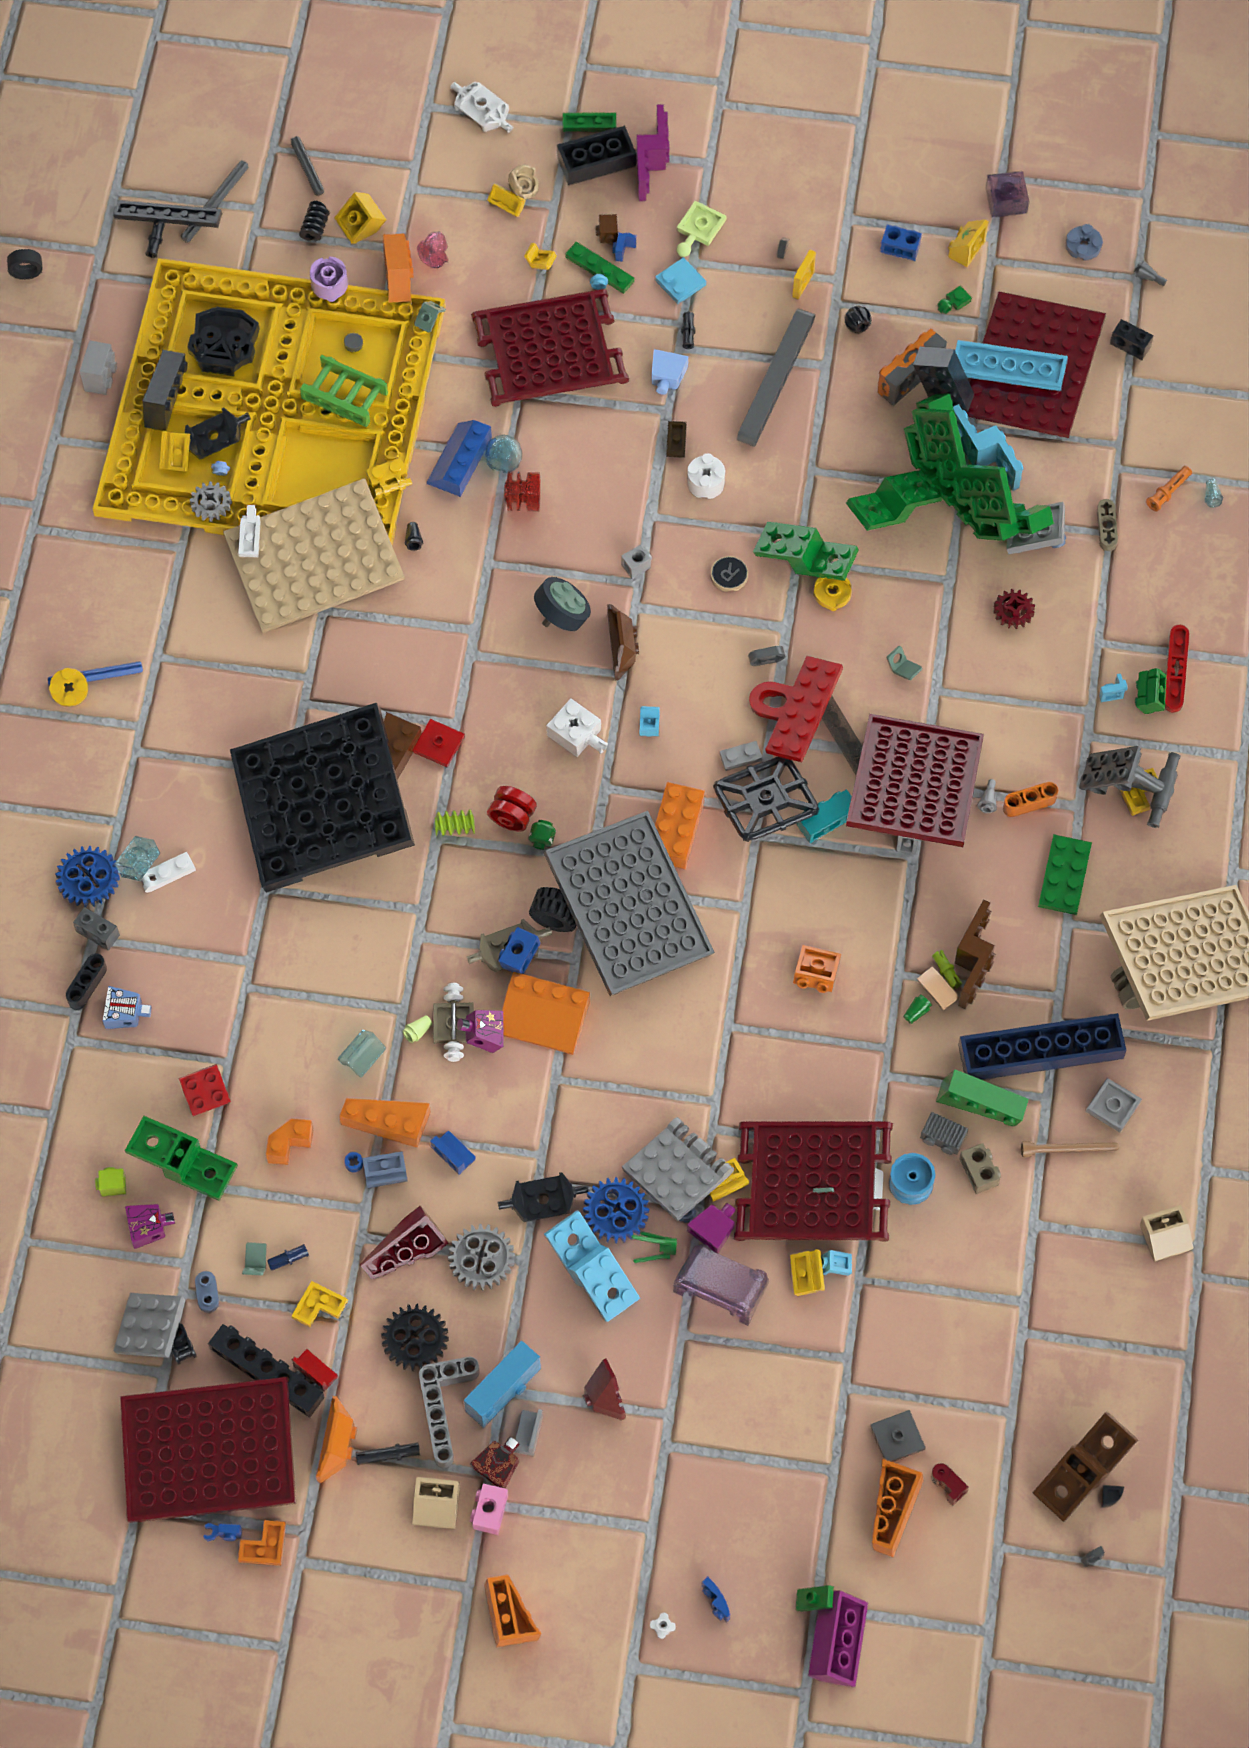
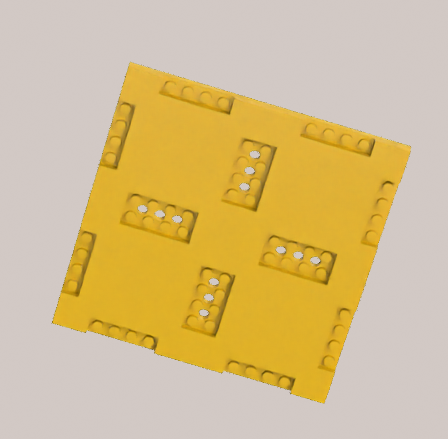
(302, 447)

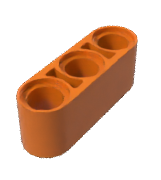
(1037, 793)

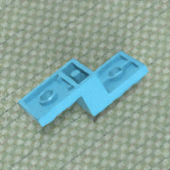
(988, 447)
(592, 1266)

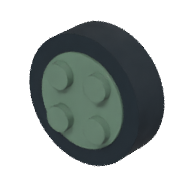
(561, 604)

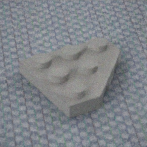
(1049, 536)

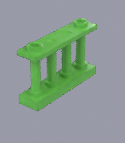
(343, 407)

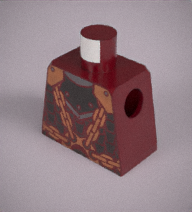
(497, 1462)

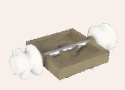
(446, 1019)

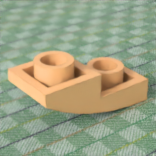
(938, 988)

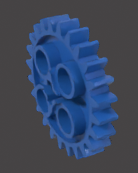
(73, 887)
(625, 1195)

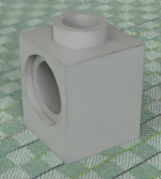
(635, 568)

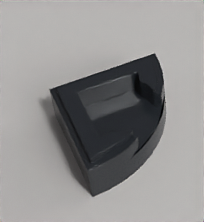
(1111, 1495)

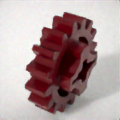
(1013, 609)

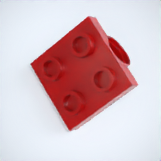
(204, 1090)

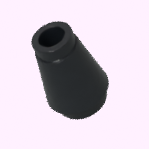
(413, 537)

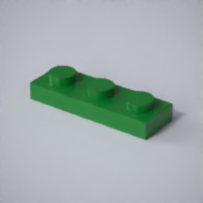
(588, 122)

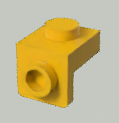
(539, 258)

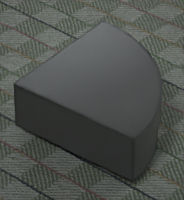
(783, 244)
(1093, 1556)

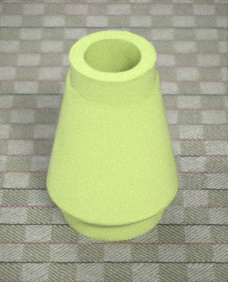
(417, 1029)

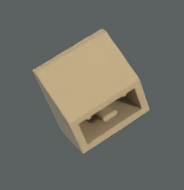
(1167, 1233)
(436, 1502)

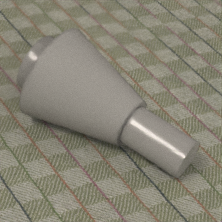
(988, 801)

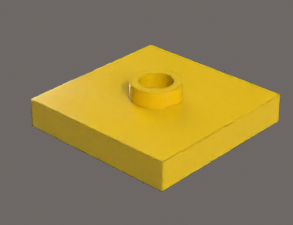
(804, 274)

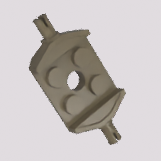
(493, 944)

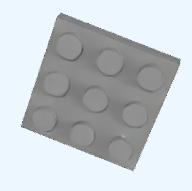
(149, 1325)

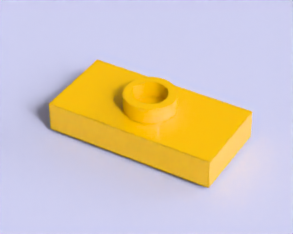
(506, 200)

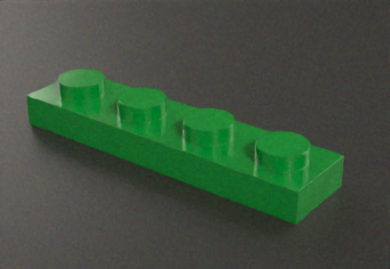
(597, 265)

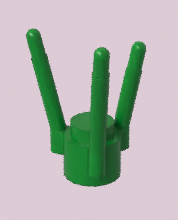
(667, 1245)

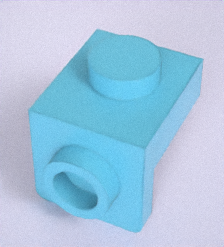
(649, 721)

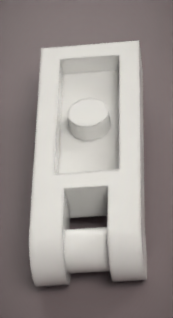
(168, 872)

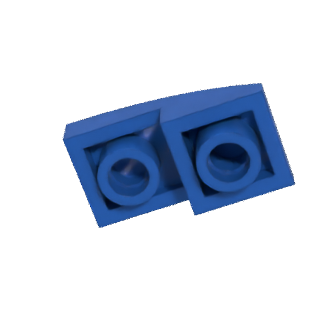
(719, 1605)

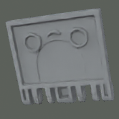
(675, 1172)

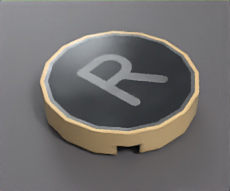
(729, 573)

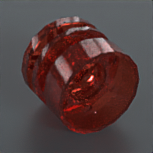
(523, 491)

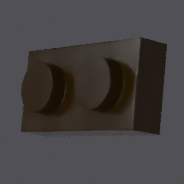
(676, 439)

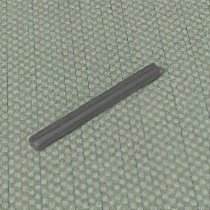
(218, 196)

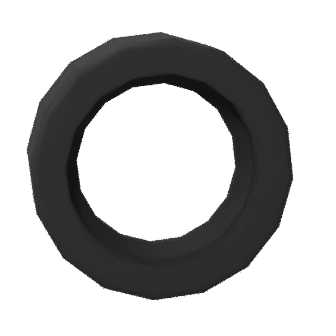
(24, 271)

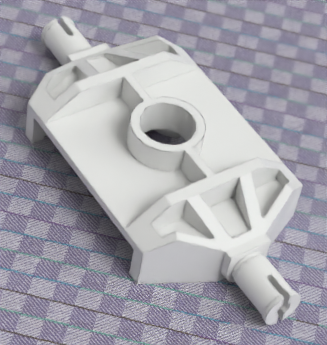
(489, 115)

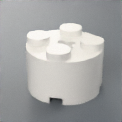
(706, 476)

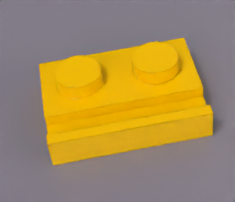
(174, 451)
(731, 1184)
(807, 1272)

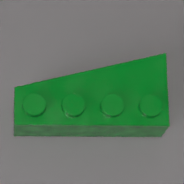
(982, 1098)

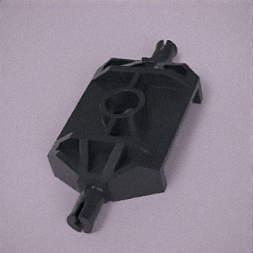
(224, 424)
(556, 1188)

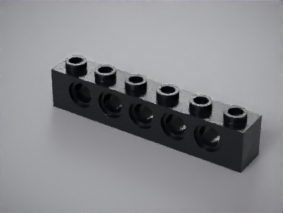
(227, 1335)

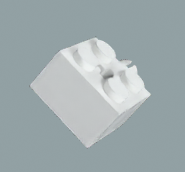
(575, 729)

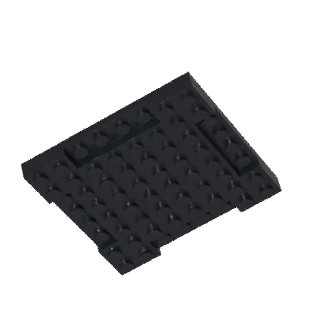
(321, 797)

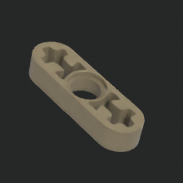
(1103, 532)

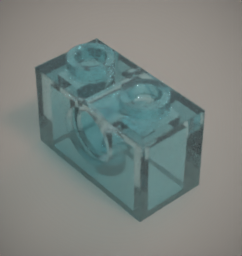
(137, 858)

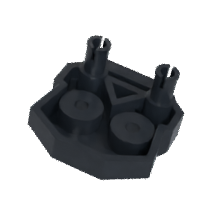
(221, 352)

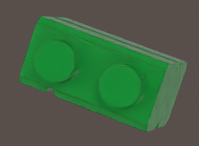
(1151, 691)

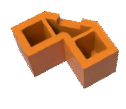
(292, 1133)

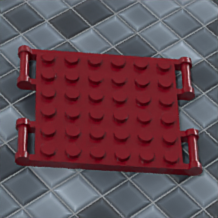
(549, 346)
(808, 1155)

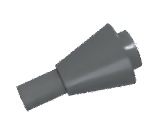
(1146, 272)

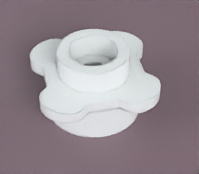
(656, 1625)

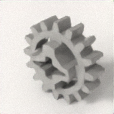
(210, 501)

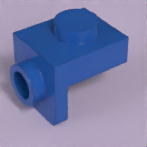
(624, 240)

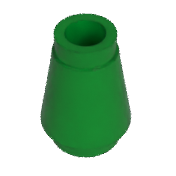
(917, 1009)

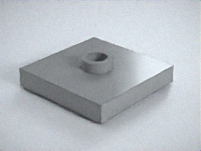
(1113, 1105)

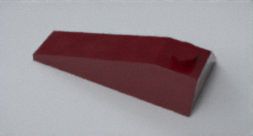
(409, 1241)
(602, 1392)

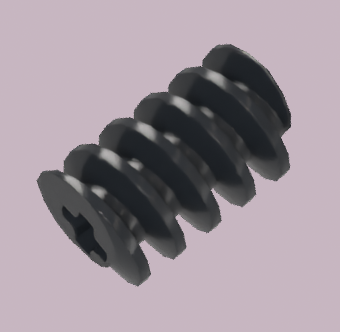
(314, 221)

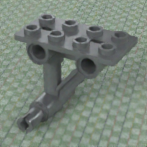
(1122, 770)

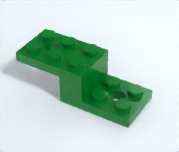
(893, 500)
(806, 550)
(181, 1158)

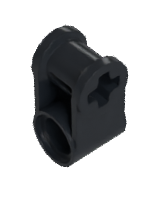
(182, 1346)

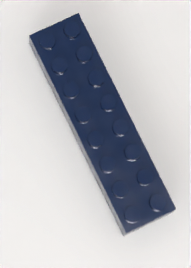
(1042, 1047)

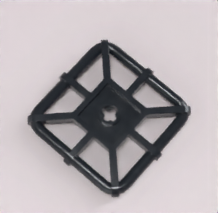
(761, 807)

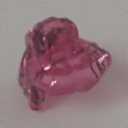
(433, 250)

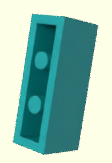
(830, 816)

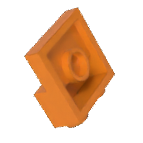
(816, 969)

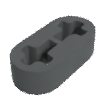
(766, 655)

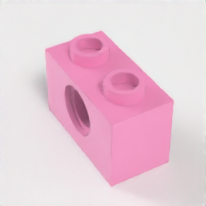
(490, 1521)

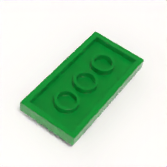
(1065, 874)

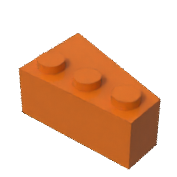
(508, 1615)

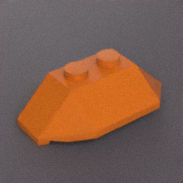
(336, 1441)

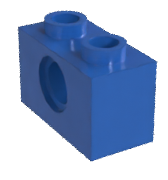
(521, 961)

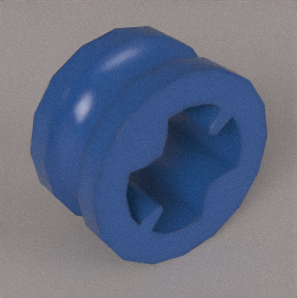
(352, 1155)

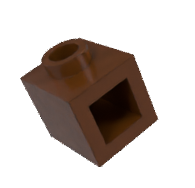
(607, 228)

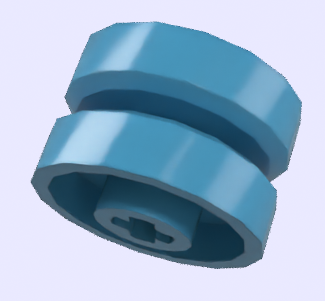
(912, 1178)

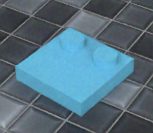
(680, 280)

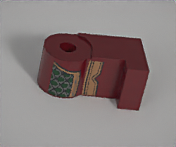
(950, 1482)

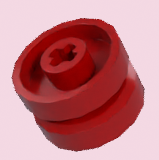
(511, 808)

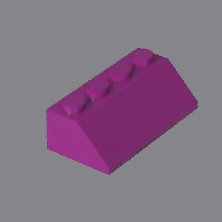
(838, 1640)

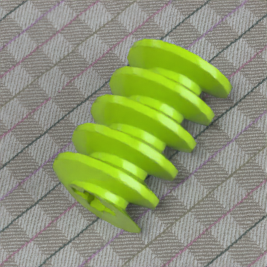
(454, 822)

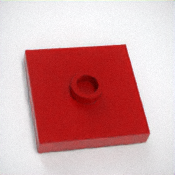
(438, 743)

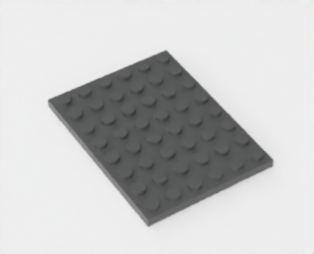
(628, 903)

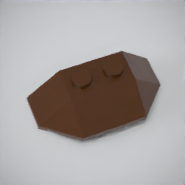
(622, 641)

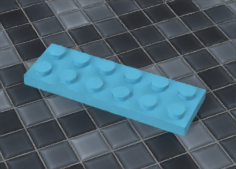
(1012, 365)

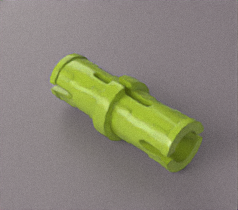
(946, 969)

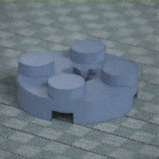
(1084, 233)

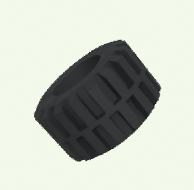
(551, 910)

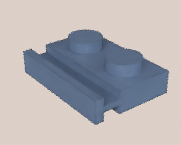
(385, 1169)

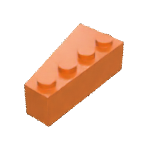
(398, 267)
(388, 1119)

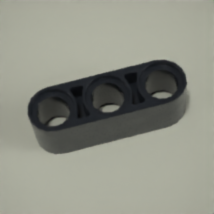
(86, 990)

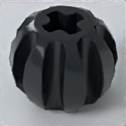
(858, 319)

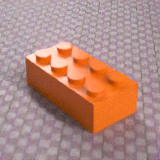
(679, 820)

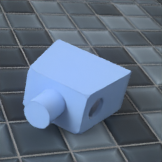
(668, 370)

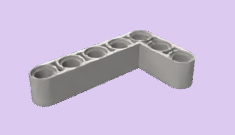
(437, 1405)

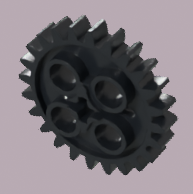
(402, 1324)

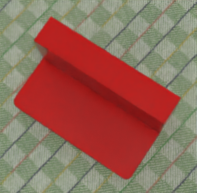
(314, 1369)

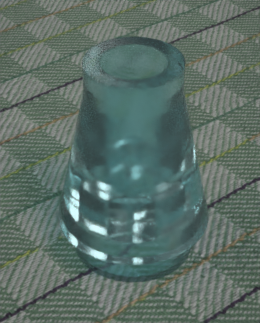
(1213, 495)

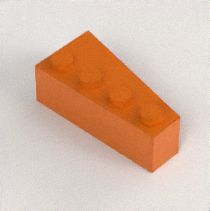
(894, 1505)

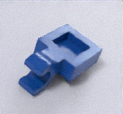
(226, 1531)

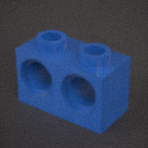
(900, 245)

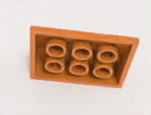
(544, 1012)

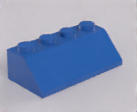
(460, 457)

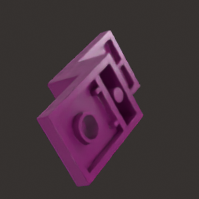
(652, 152)

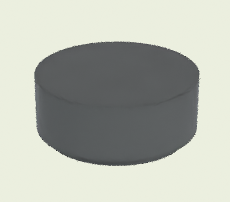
(353, 342)

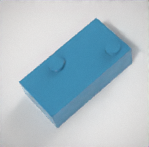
(502, 1384)

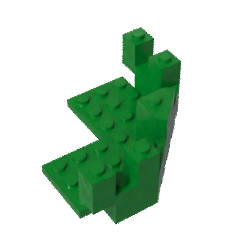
(975, 491)

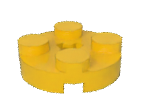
(829, 600)
(68, 698)

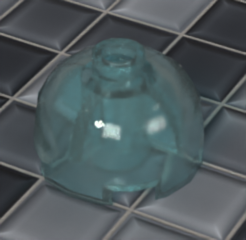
(503, 453)

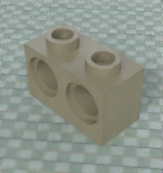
(975, 1169)

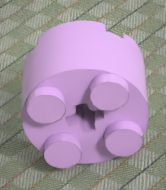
(328, 278)

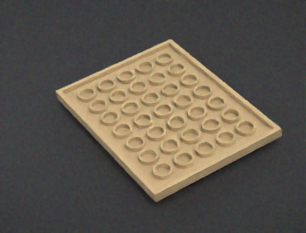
(316, 556)
(1184, 950)

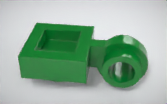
(957, 298)

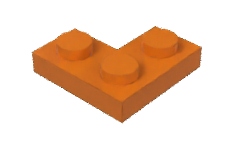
(267, 1551)

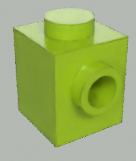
(111, 1182)

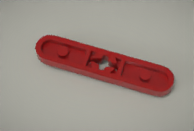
(1176, 652)

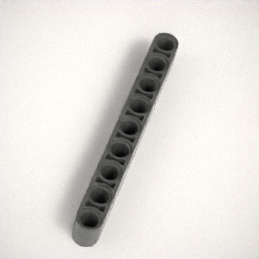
(776, 377)

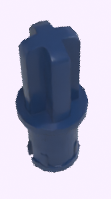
(287, 1257)

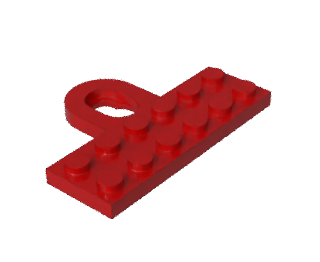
(803, 707)

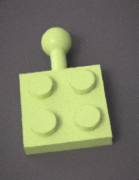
(699, 224)

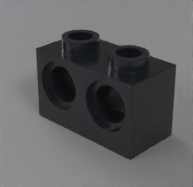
(1131, 339)

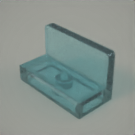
(362, 1052)

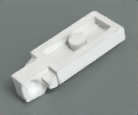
(249, 533)

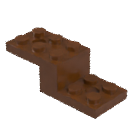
(975, 955)
(1085, 1466)

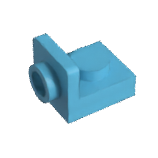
(1113, 691)
(837, 1263)

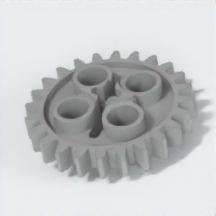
(463, 1253)

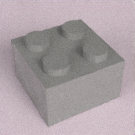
(98, 367)

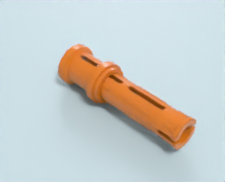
(1163, 493)

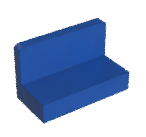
(452, 1152)

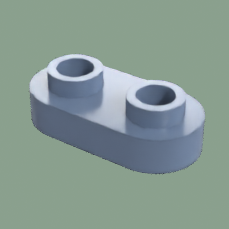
(207, 1290)

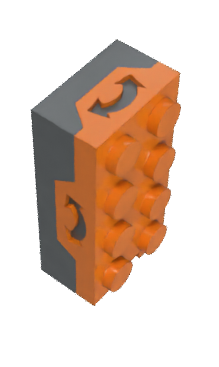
(900, 375)

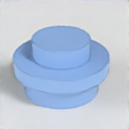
(220, 468)

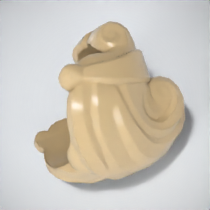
(523, 177)

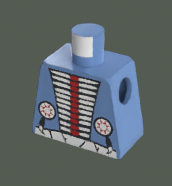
(123, 1009)

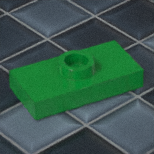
(814, 1598)

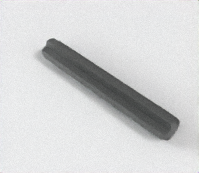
(307, 165)

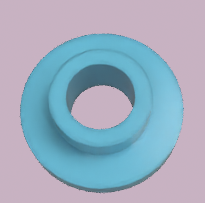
(598, 281)

